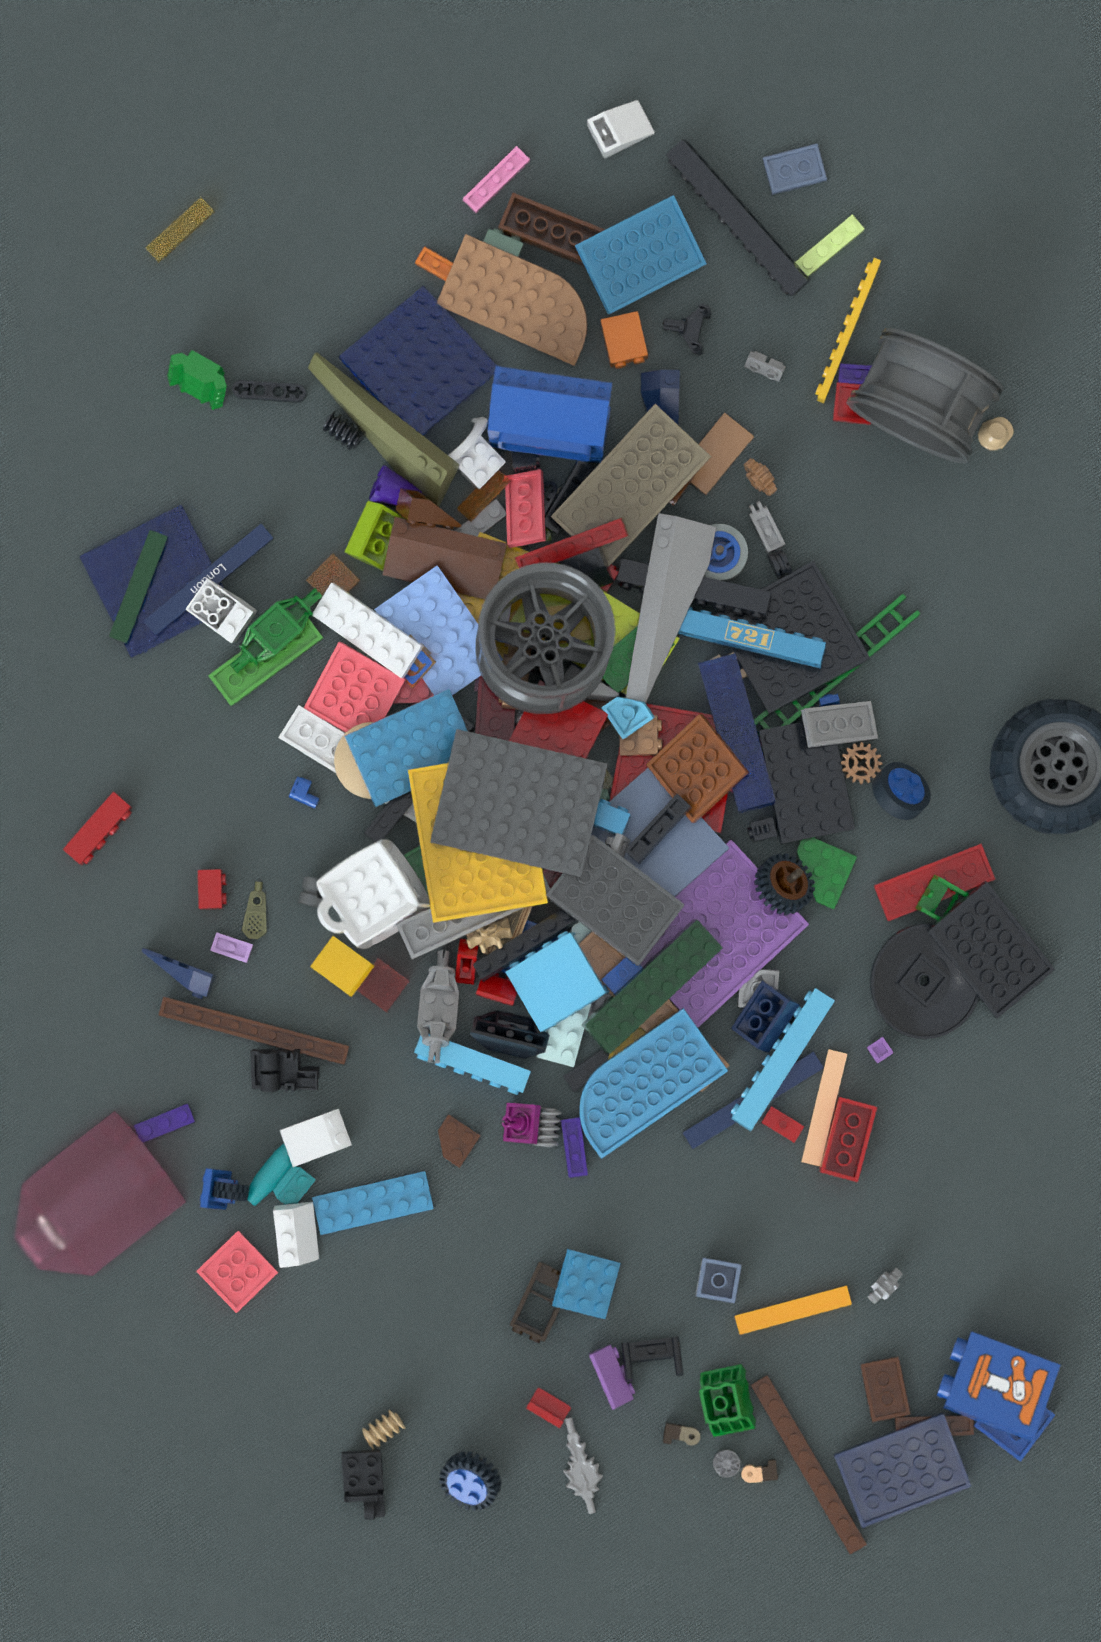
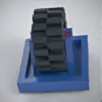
(221, 1189)

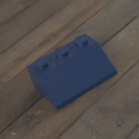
(765, 1016)

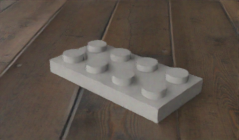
(839, 724)

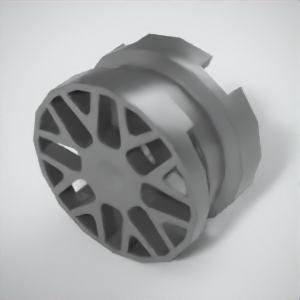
(726, 1463)

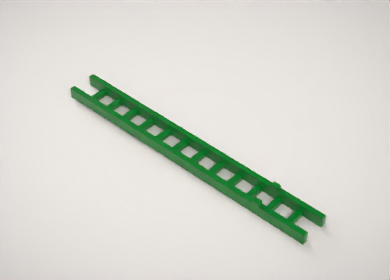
(874, 648)

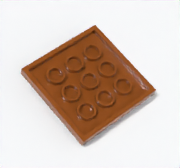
(697, 767)

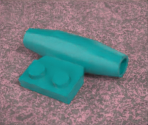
(281, 1177)

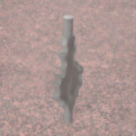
(582, 1473)

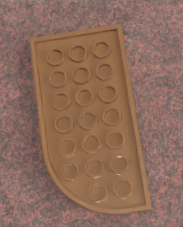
(516, 299)

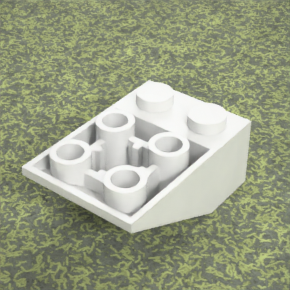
(619, 128)
(221, 610)

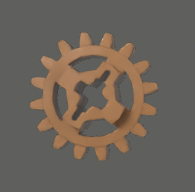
(760, 477)
(854, 757)

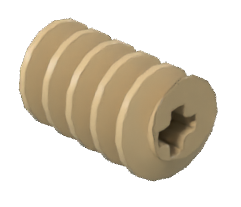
(383, 1428)

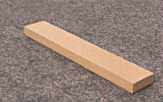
(824, 1107)

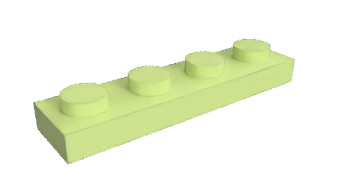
(830, 245)

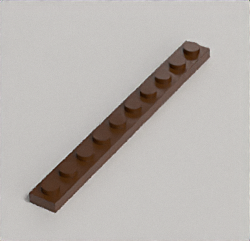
(253, 1030)
(808, 1464)

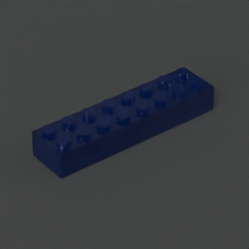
(737, 729)

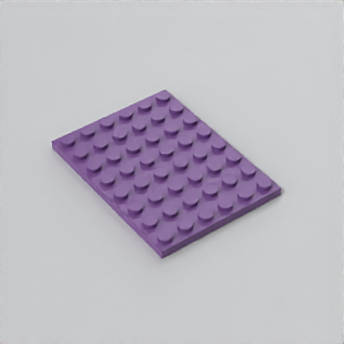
(739, 921)

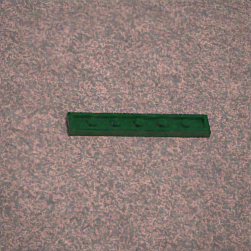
(138, 586)

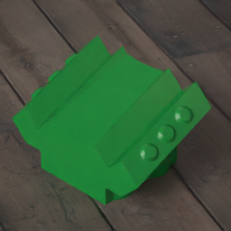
(198, 377)
(726, 1400)

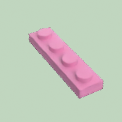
(496, 179)

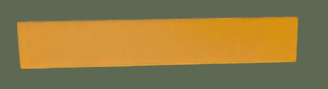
(793, 1310)

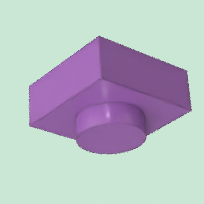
(879, 1050)

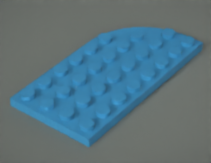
(646, 1082)

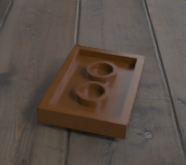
(885, 1389)

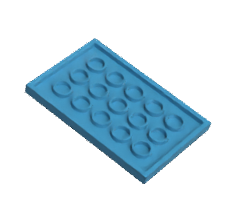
(640, 254)
(405, 741)

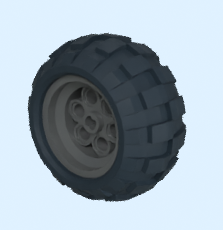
(1018, 752)

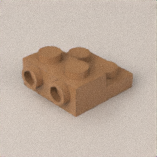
(643, 741)

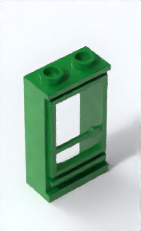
(934, 894)

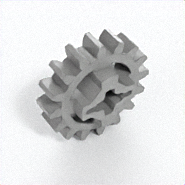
(885, 1285)

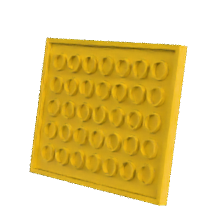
(464, 881)

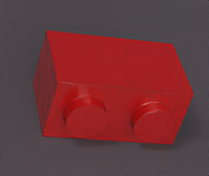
(211, 889)

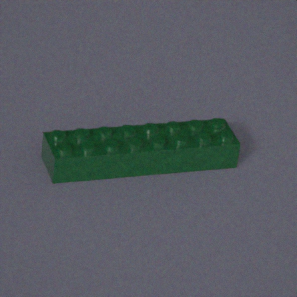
(652, 986)

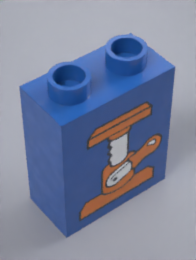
(998, 1385)

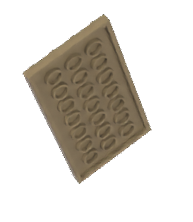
(634, 480)

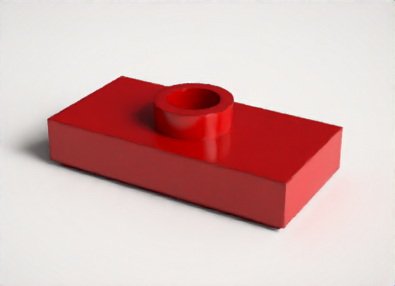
(782, 1124)

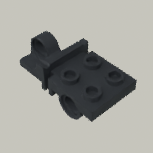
(281, 1070)
(364, 1481)

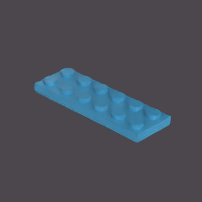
(372, 1203)

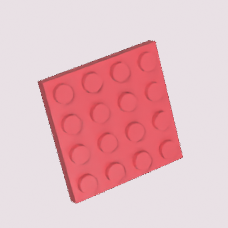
(353, 689)

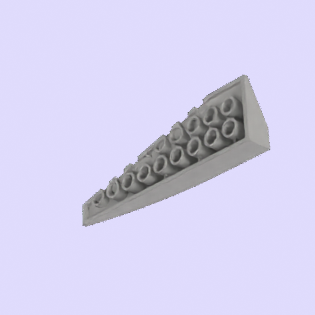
(674, 573)

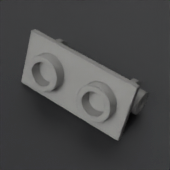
(757, 363)

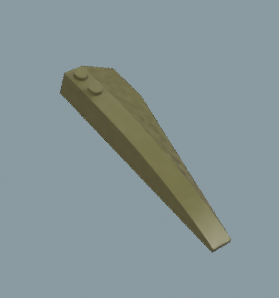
(399, 443)

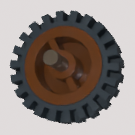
(784, 884)

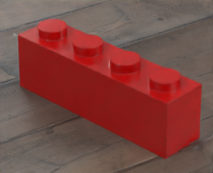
(98, 828)

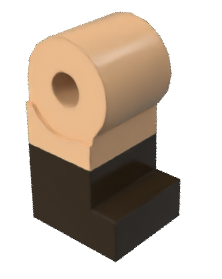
(760, 1473)

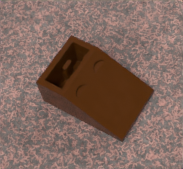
(418, 508)

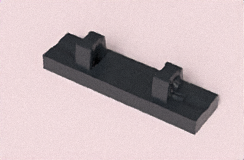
(577, 475)
(658, 828)

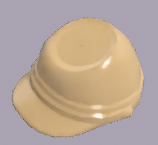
(995, 433)

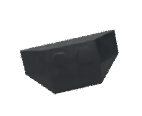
(509, 1034)

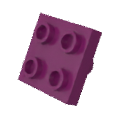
(521, 1123)

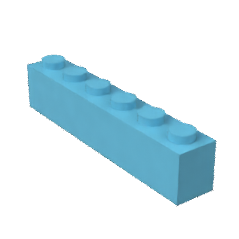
(479, 1065)

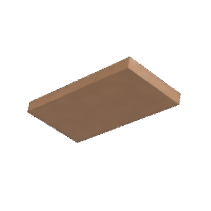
(724, 444)

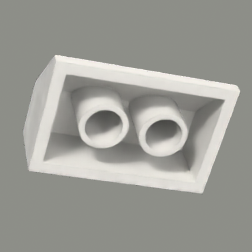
(296, 1234)

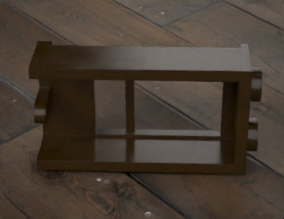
(549, 1277)

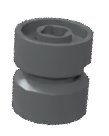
(311, 894)

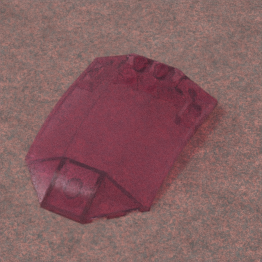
(93, 1201)

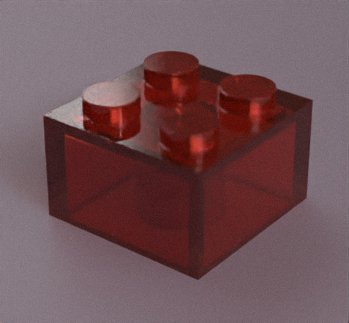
(383, 985)

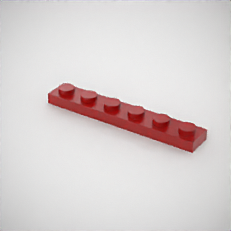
(575, 544)

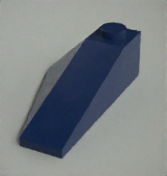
(662, 388)
(190, 977)

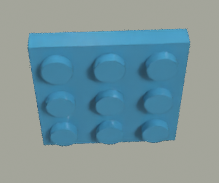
(586, 1284)

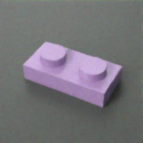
(231, 947)

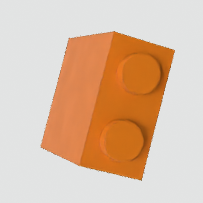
(624, 339)

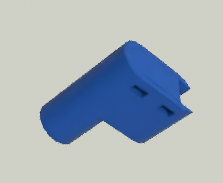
(300, 792)

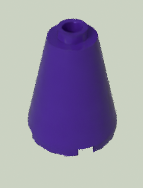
(388, 486)

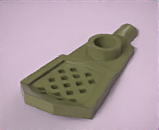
(255, 910)

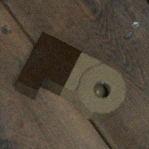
(680, 1432)

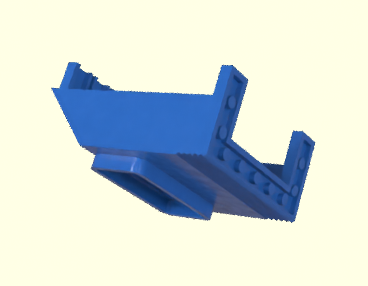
(549, 414)

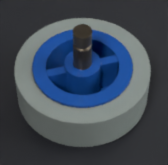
(728, 554)

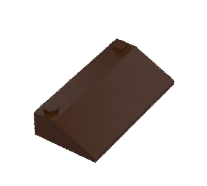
(466, 560)

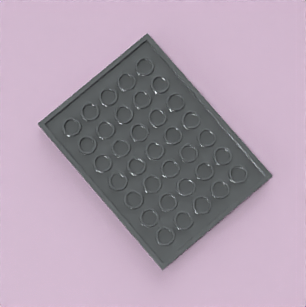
(518, 803)

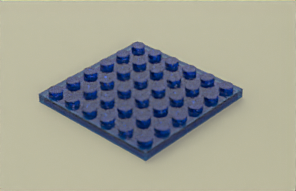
(419, 362)
(181, 561)

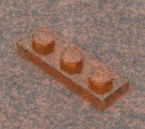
(482, 497)

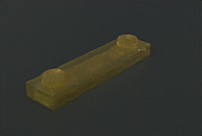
(179, 230)

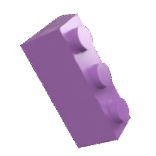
(612, 1376)

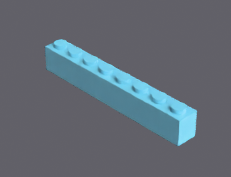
(782, 1060)

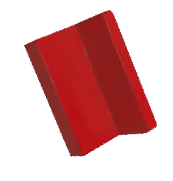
(548, 1407)

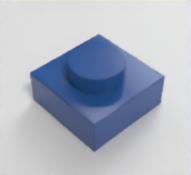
(829, 700)

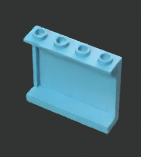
(556, 981)

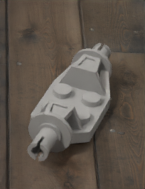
(438, 1007)

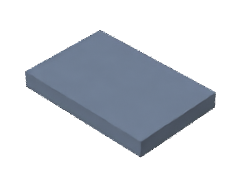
(794, 169)

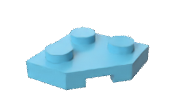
(627, 715)

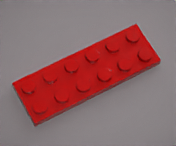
(963, 869)

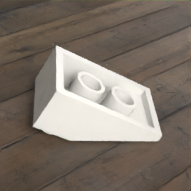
(315, 1137)

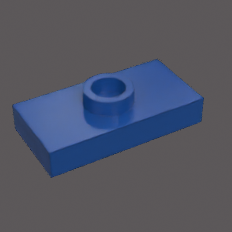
(620, 975)

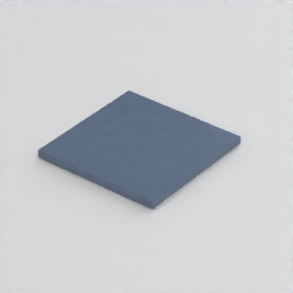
(682, 852)

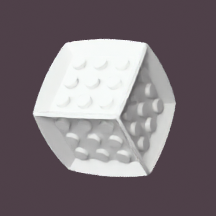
(371, 894)

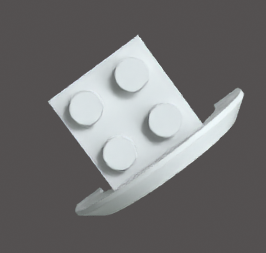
(476, 457)

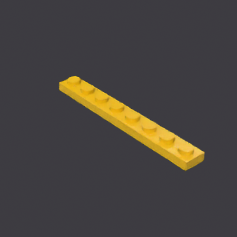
(844, 337)

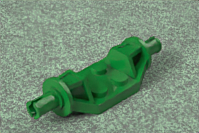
(275, 629)

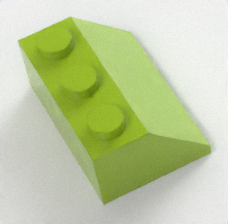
(372, 535)

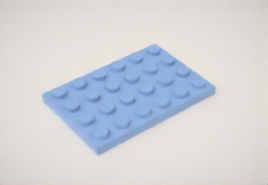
(443, 624)

